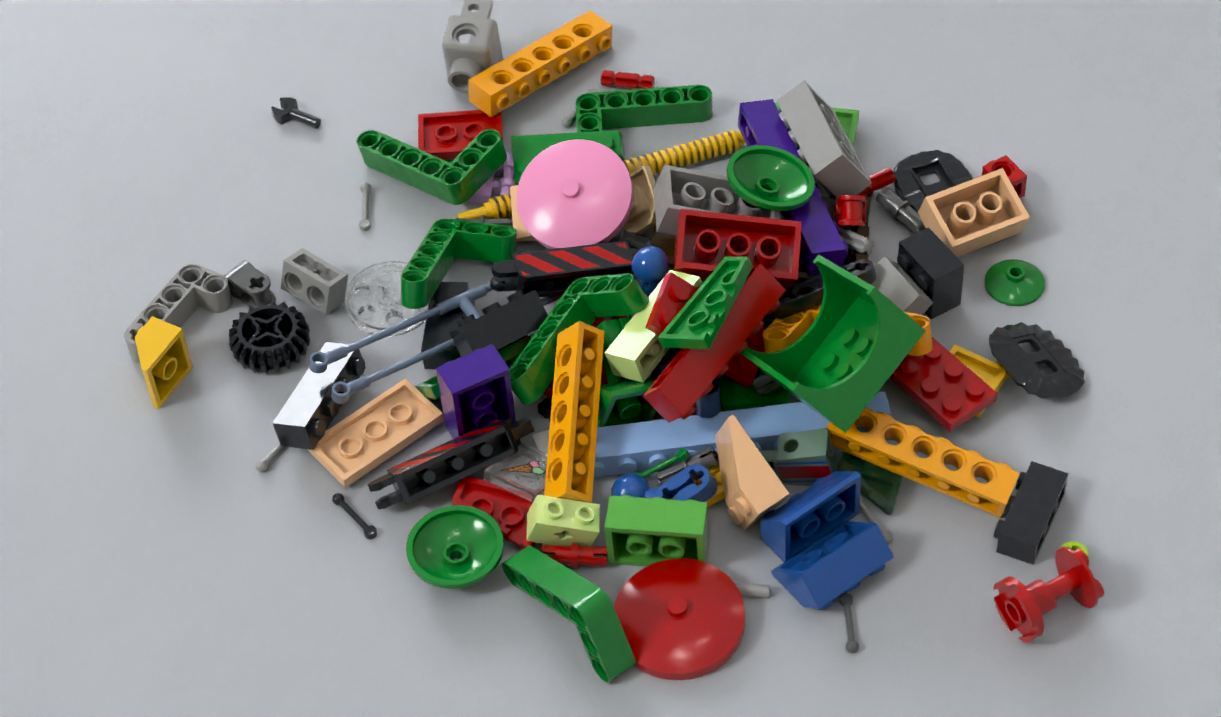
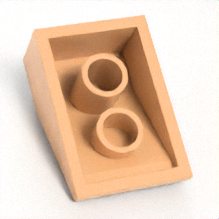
(747, 478)

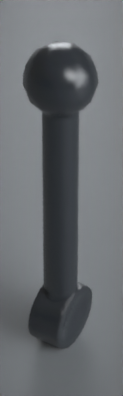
(369, 531)

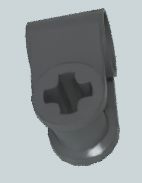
(250, 285)

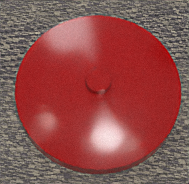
(681, 618)

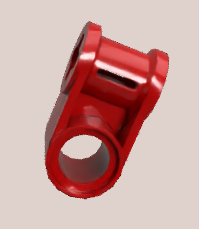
(850, 210)

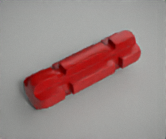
(627, 80)

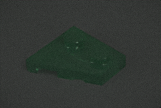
(876, 482)

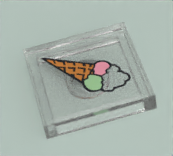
(520, 473)

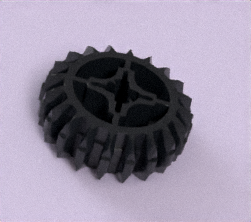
(269, 343)

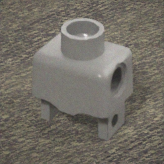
(481, 52)

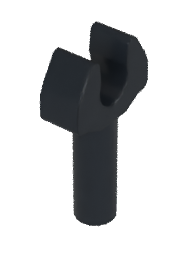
(291, 112)

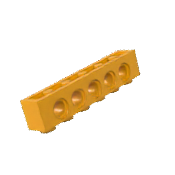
(539, 63)
(574, 413)
(931, 470)

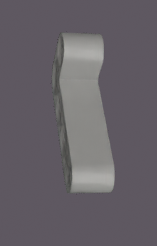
(182, 295)

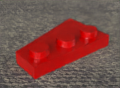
(502, 505)

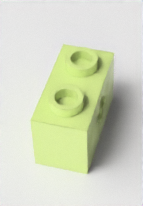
(562, 521)

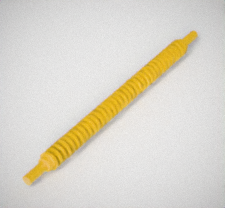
(676, 157)

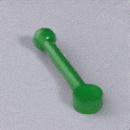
(681, 456)

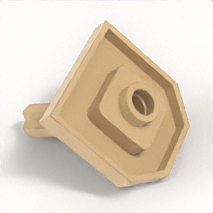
(643, 209)

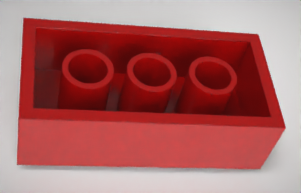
(708, 237)

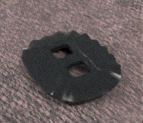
(909, 170)
(1022, 366)

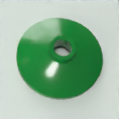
(1014, 282)

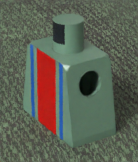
(803, 456)

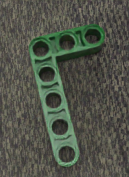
(643, 107)
(447, 181)
(445, 243)
(581, 302)
(579, 603)

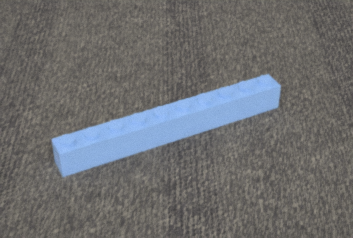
(648, 443)

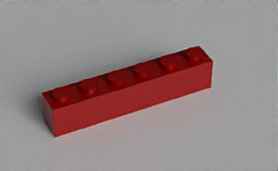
(694, 369)

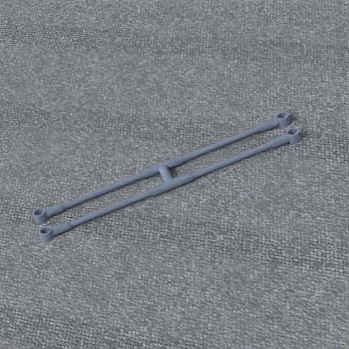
(462, 300)

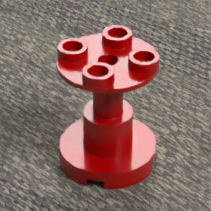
(1024, 606)

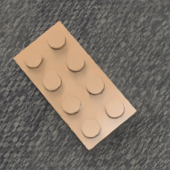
(376, 432)

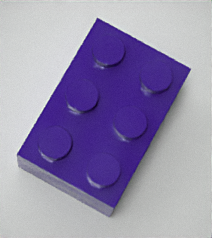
(475, 391)

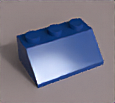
(811, 513)
(834, 564)

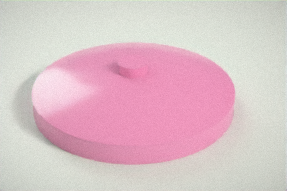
(575, 195)

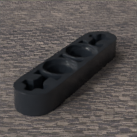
(810, 292)

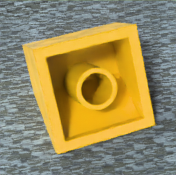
(162, 358)

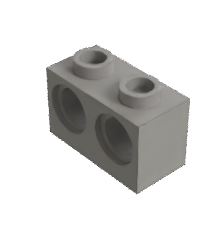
(314, 281)

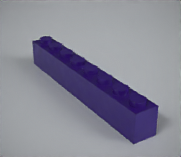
(820, 235)

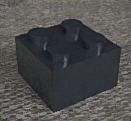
(933, 270)

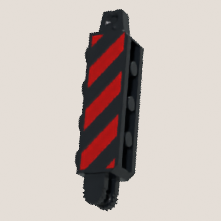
(556, 269)
(452, 461)

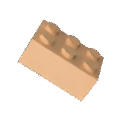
(975, 213)

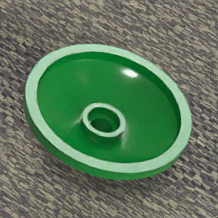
(770, 178)
(453, 534)

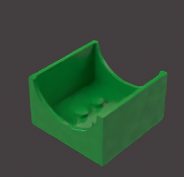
(845, 351)

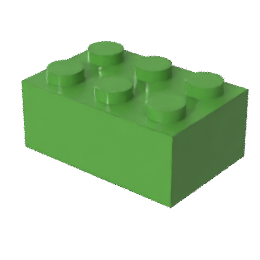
(655, 530)

